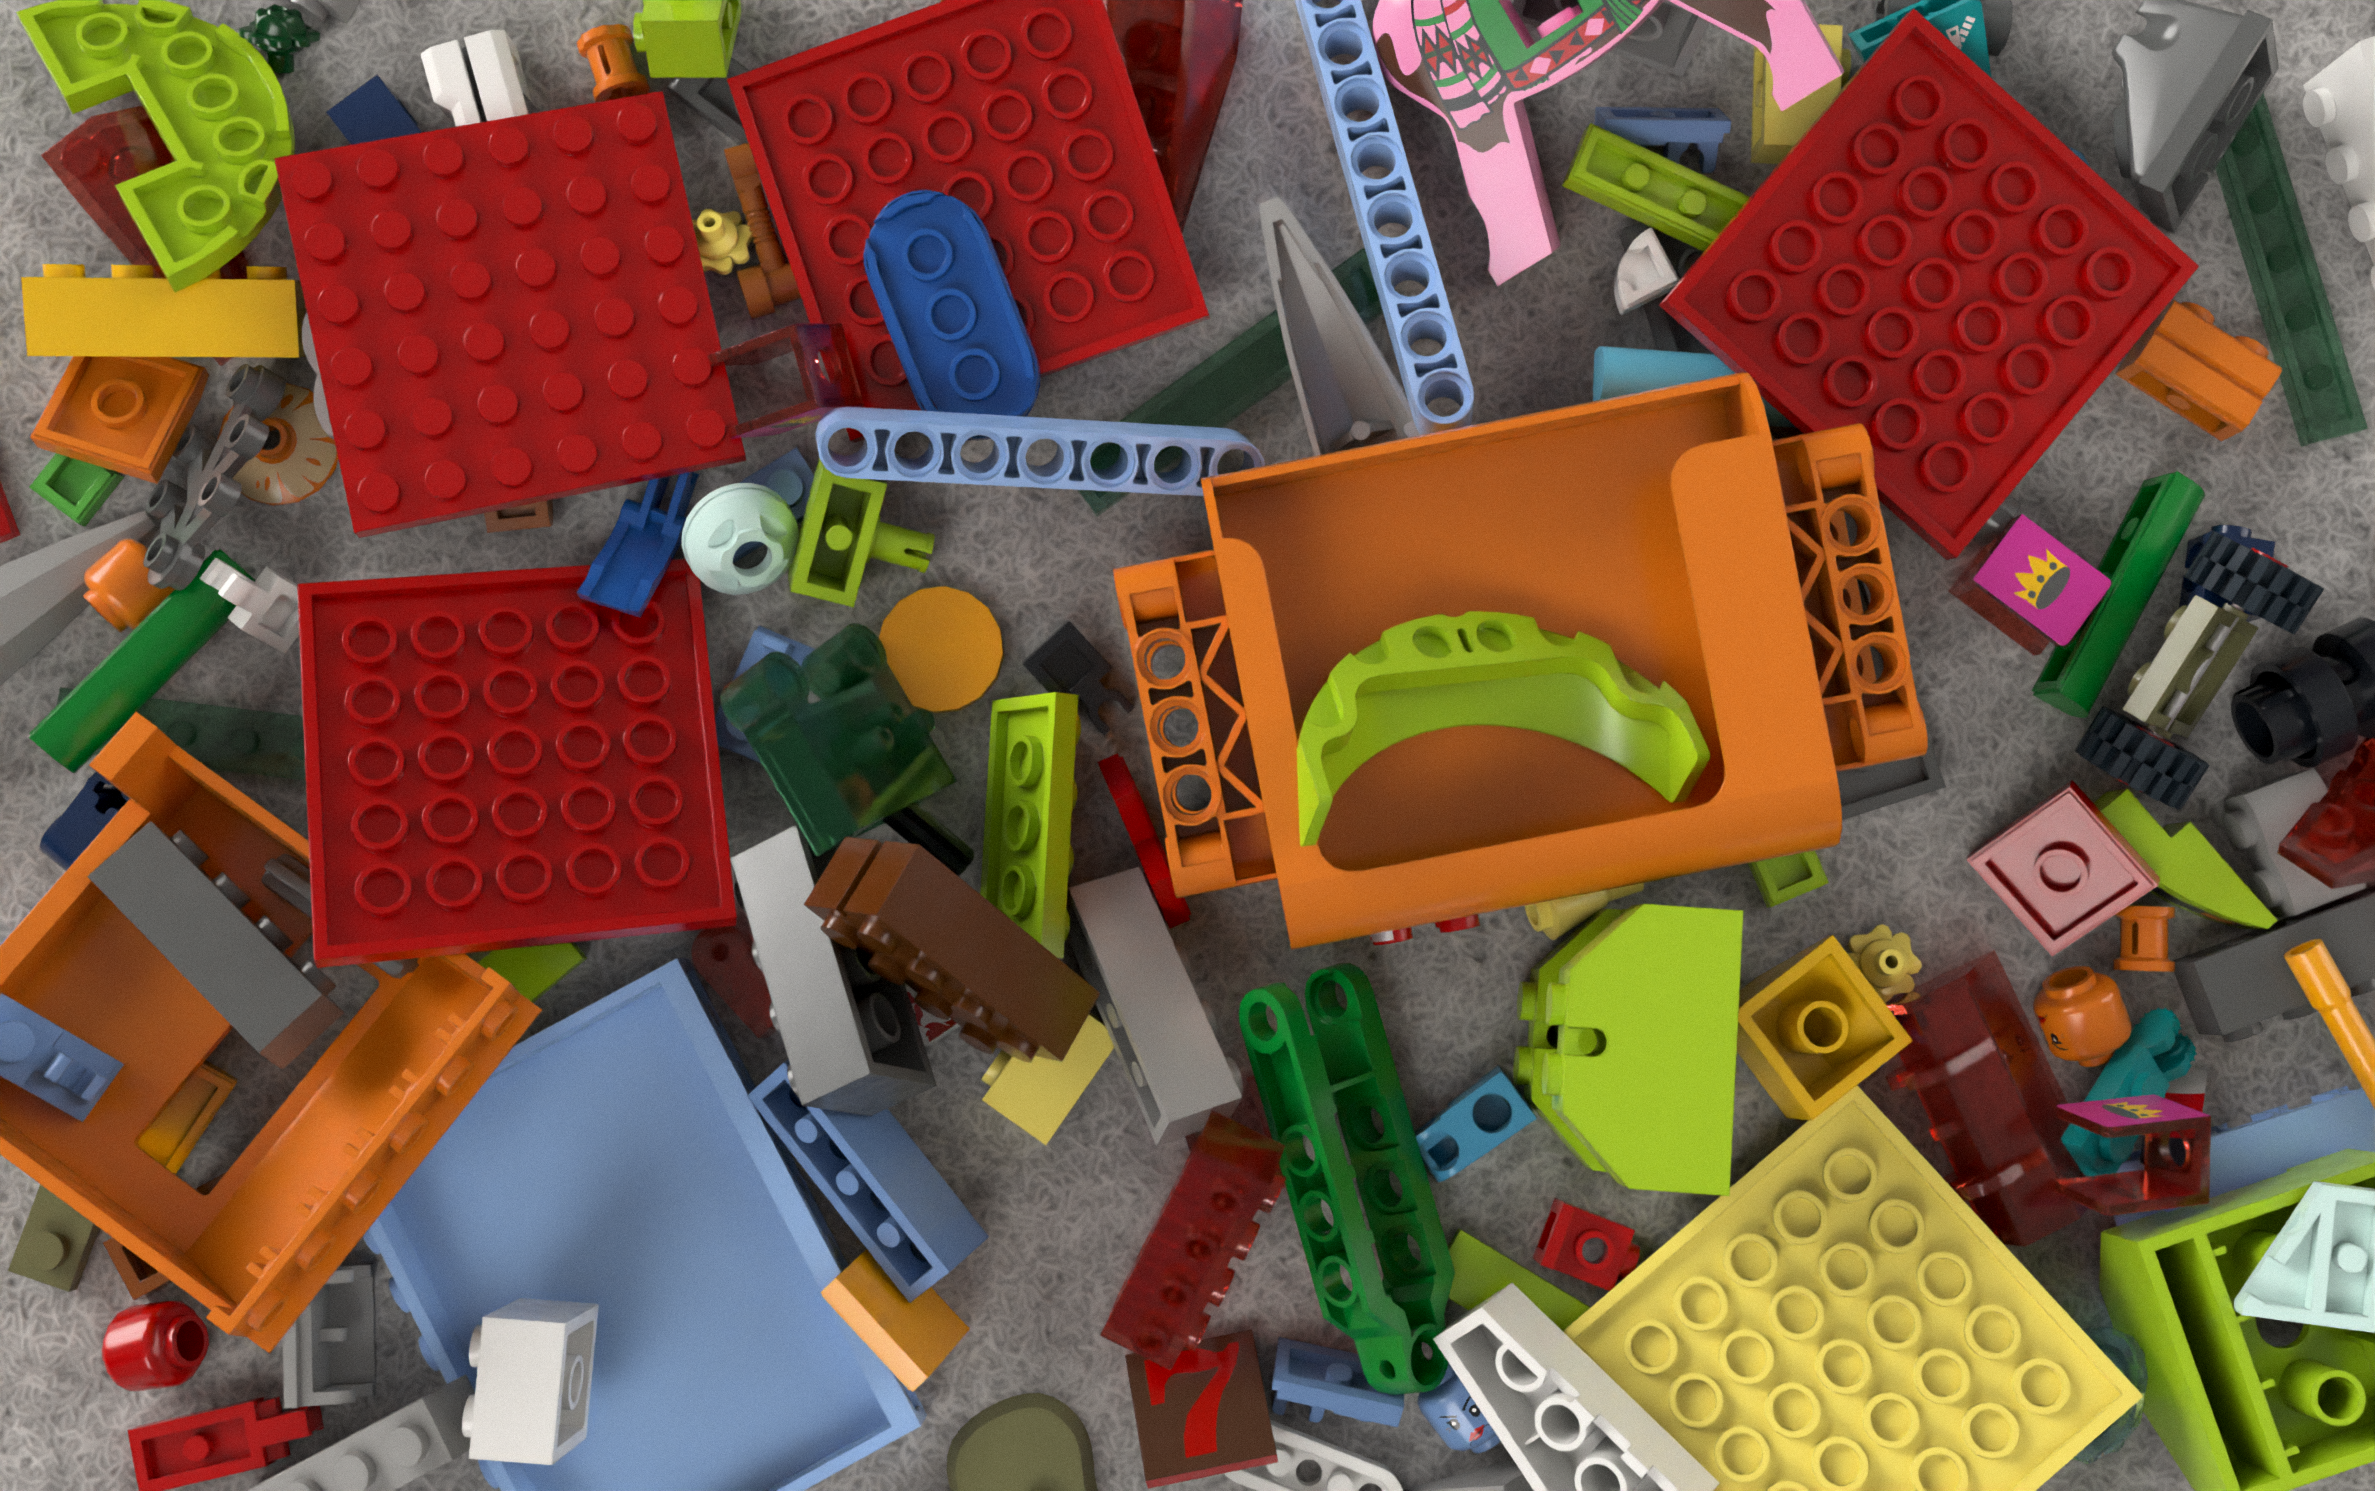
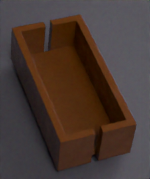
(951, 949)

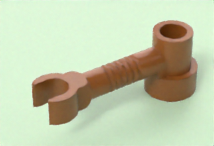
(771, 280)

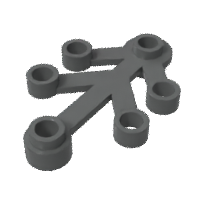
(211, 492)

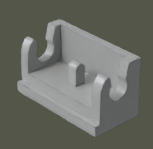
(332, 1343)

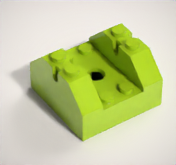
(1641, 1044)
(2215, 1388)

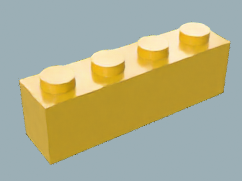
(148, 319)

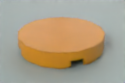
(943, 648)

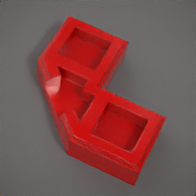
(1144, 838)

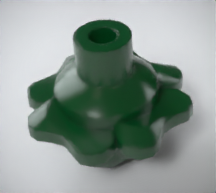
(279, 34)

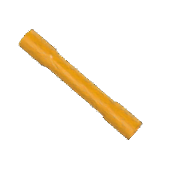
(2332, 999)

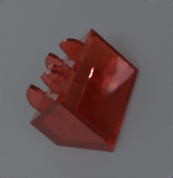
(1988, 1099)

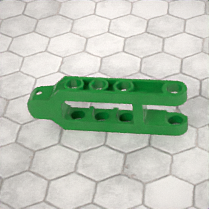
(1348, 1073)

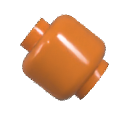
(122, 587)

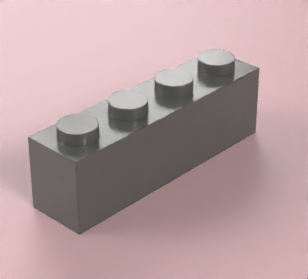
(217, 944)
(2250, 981)

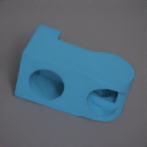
(1472, 1125)

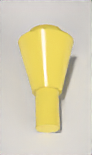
(1563, 914)

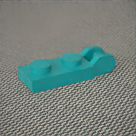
(2137, 1068)

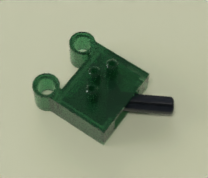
(851, 756)

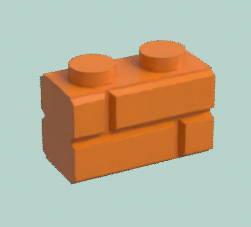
(2200, 370)

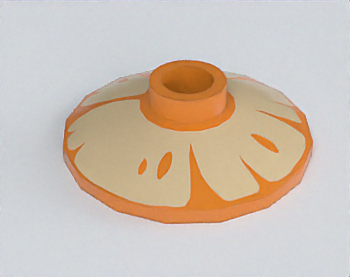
(300, 460)

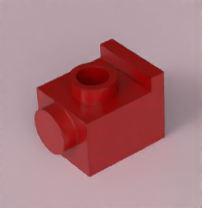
(1564, 1238)

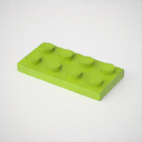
(1031, 813)

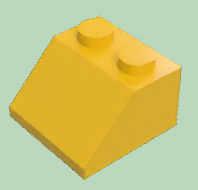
(1814, 1029)

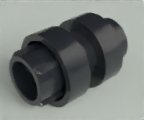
(2311, 701)

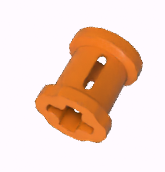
(612, 62)
(2144, 939)

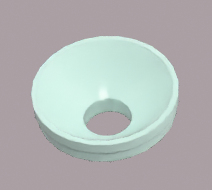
(727, 521)

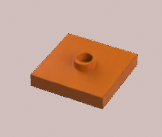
(121, 412)

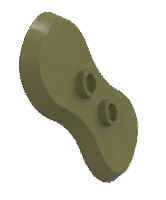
(1022, 1446)

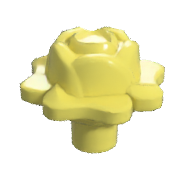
(722, 240)
(1885, 961)

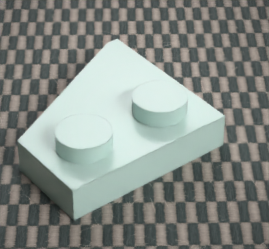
(2319, 1263)

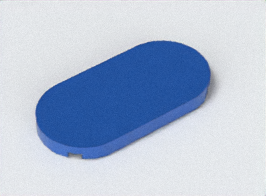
(950, 308)

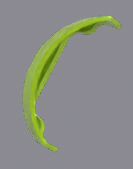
(1493, 674)

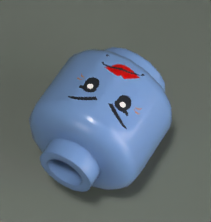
(1457, 1416)

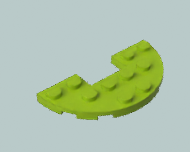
(208, 102)

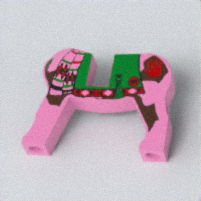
(1480, 63)

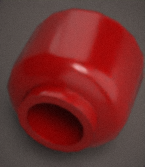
(154, 1346)

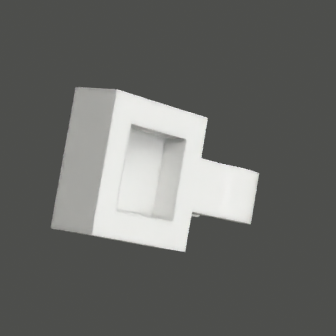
(262, 607)

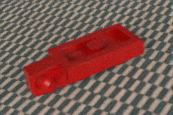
(217, 1442)

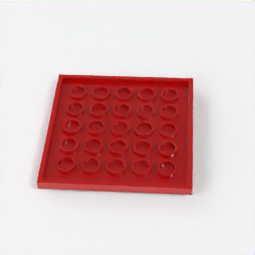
(1013, 116)
(1932, 279)
(508, 312)
(507, 765)

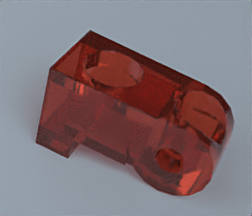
(729, 967)

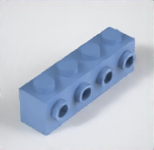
(876, 1185)

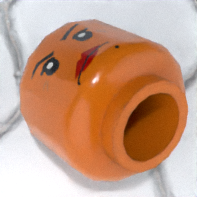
(2082, 1016)

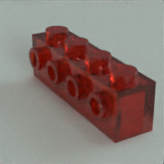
(1194, 1239)

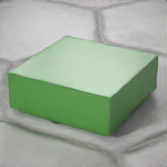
(75, 486)

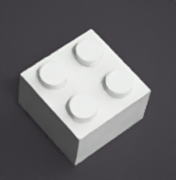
(531, 1381)

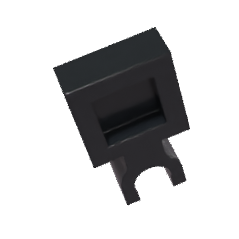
(1074, 666)

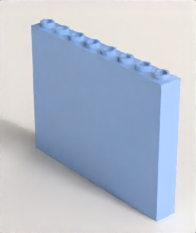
(646, 1182)

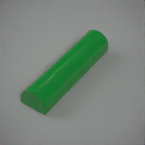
(2135, 567)
(134, 671)

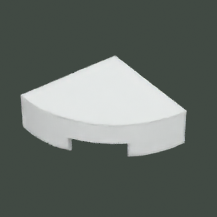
(1643, 273)

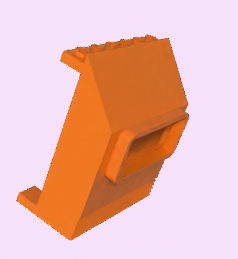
(333, 1147)

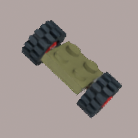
(2192, 666)

